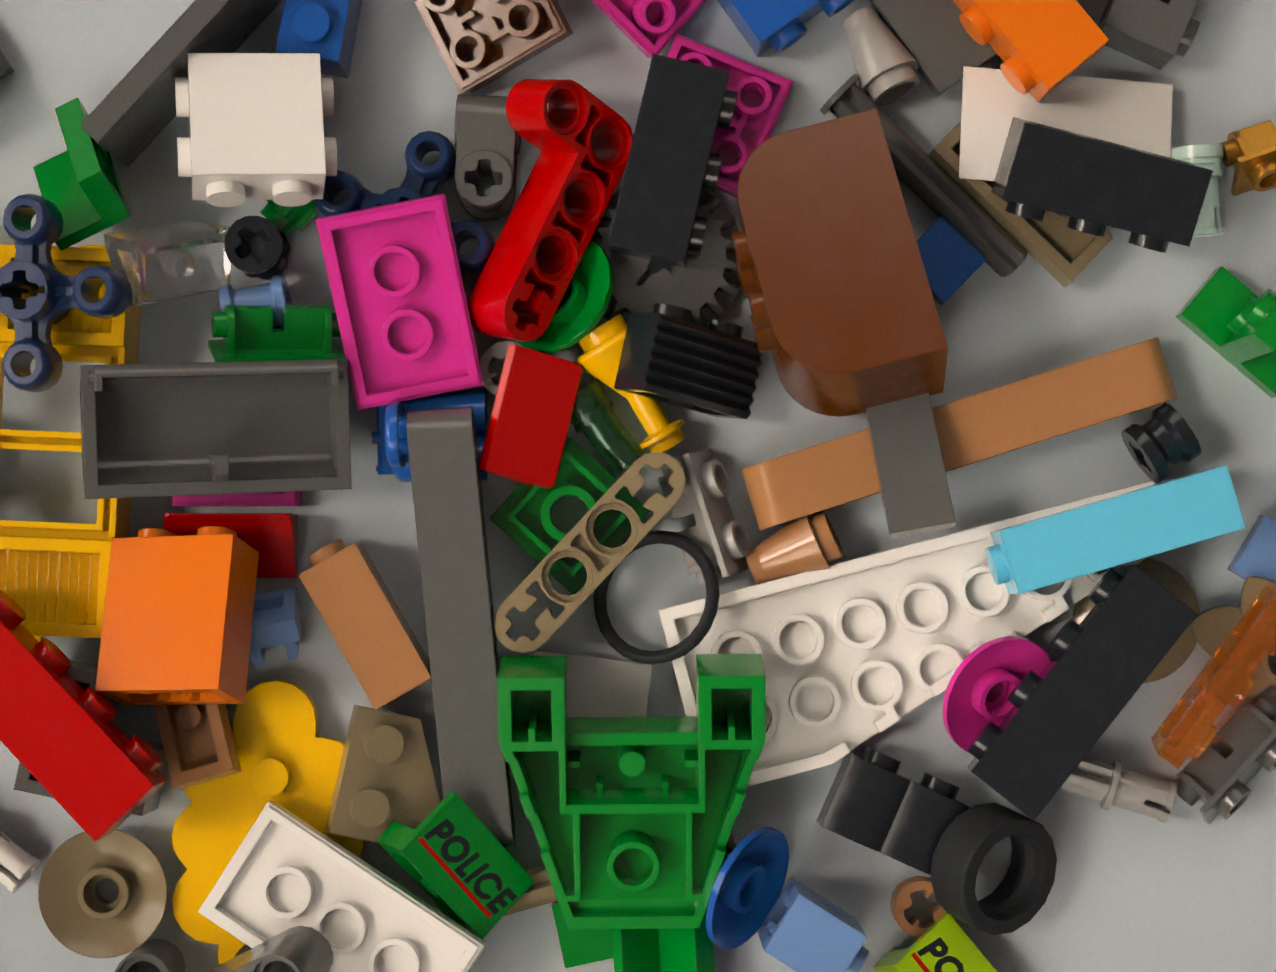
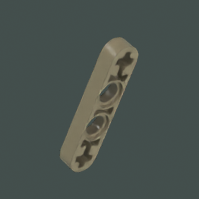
(583, 546)

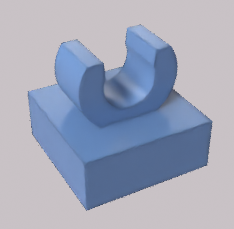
(276, 622)

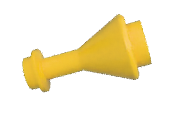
(602, 358)

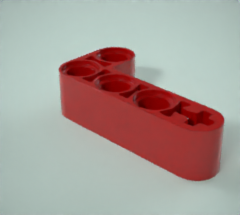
(580, 157)

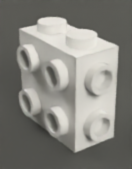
(255, 128)

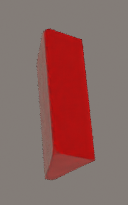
(530, 417)
(268, 533)

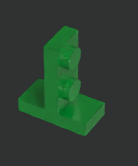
(1236, 326)

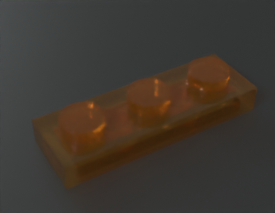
(1221, 682)

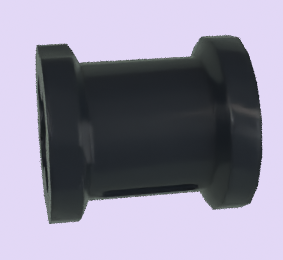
(238, 248)

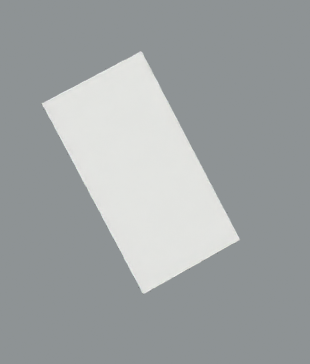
(1101, 108)

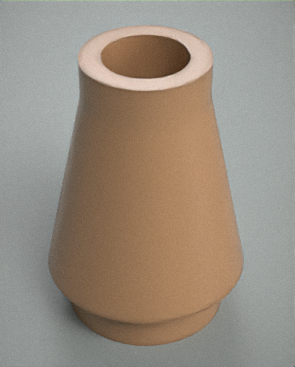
(796, 548)

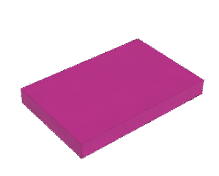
(400, 301)

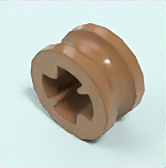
(901, 900)

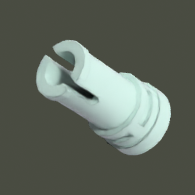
(1210, 157)

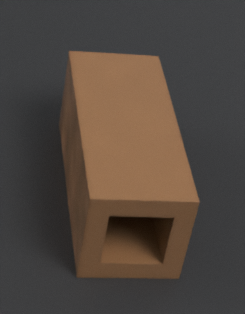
(365, 622)

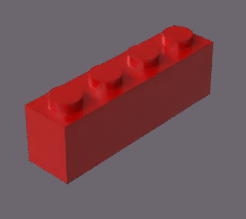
(69, 732)

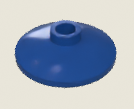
(747, 887)

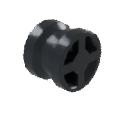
(1161, 442)

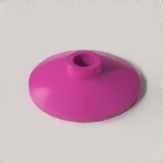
(983, 684)

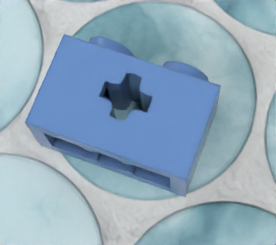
(812, 933)

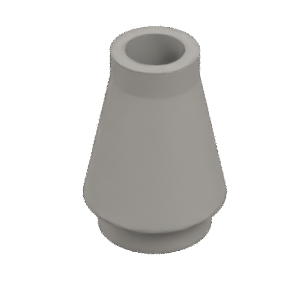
(880, 59)

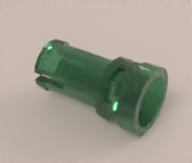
(604, 429)

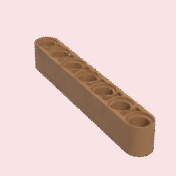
(968, 430)

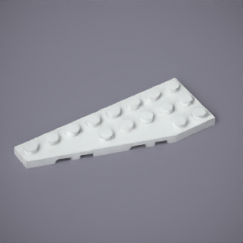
(867, 637)

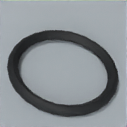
(699, 631)

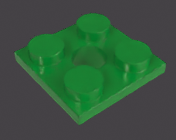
(528, 520)

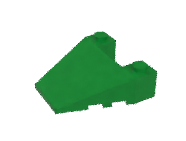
(632, 805)

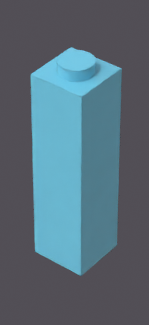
(1114, 531)

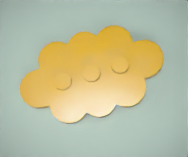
(279, 763)

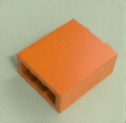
(178, 618)

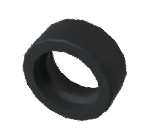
(1024, 884)

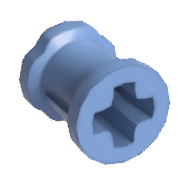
(273, 293)

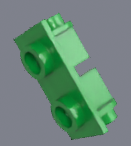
(250, 335)

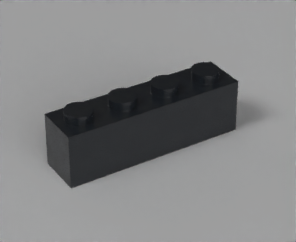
(1080, 690)

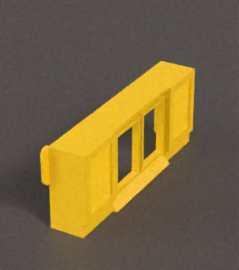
(59, 567)

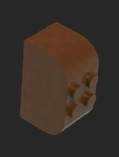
(836, 269)

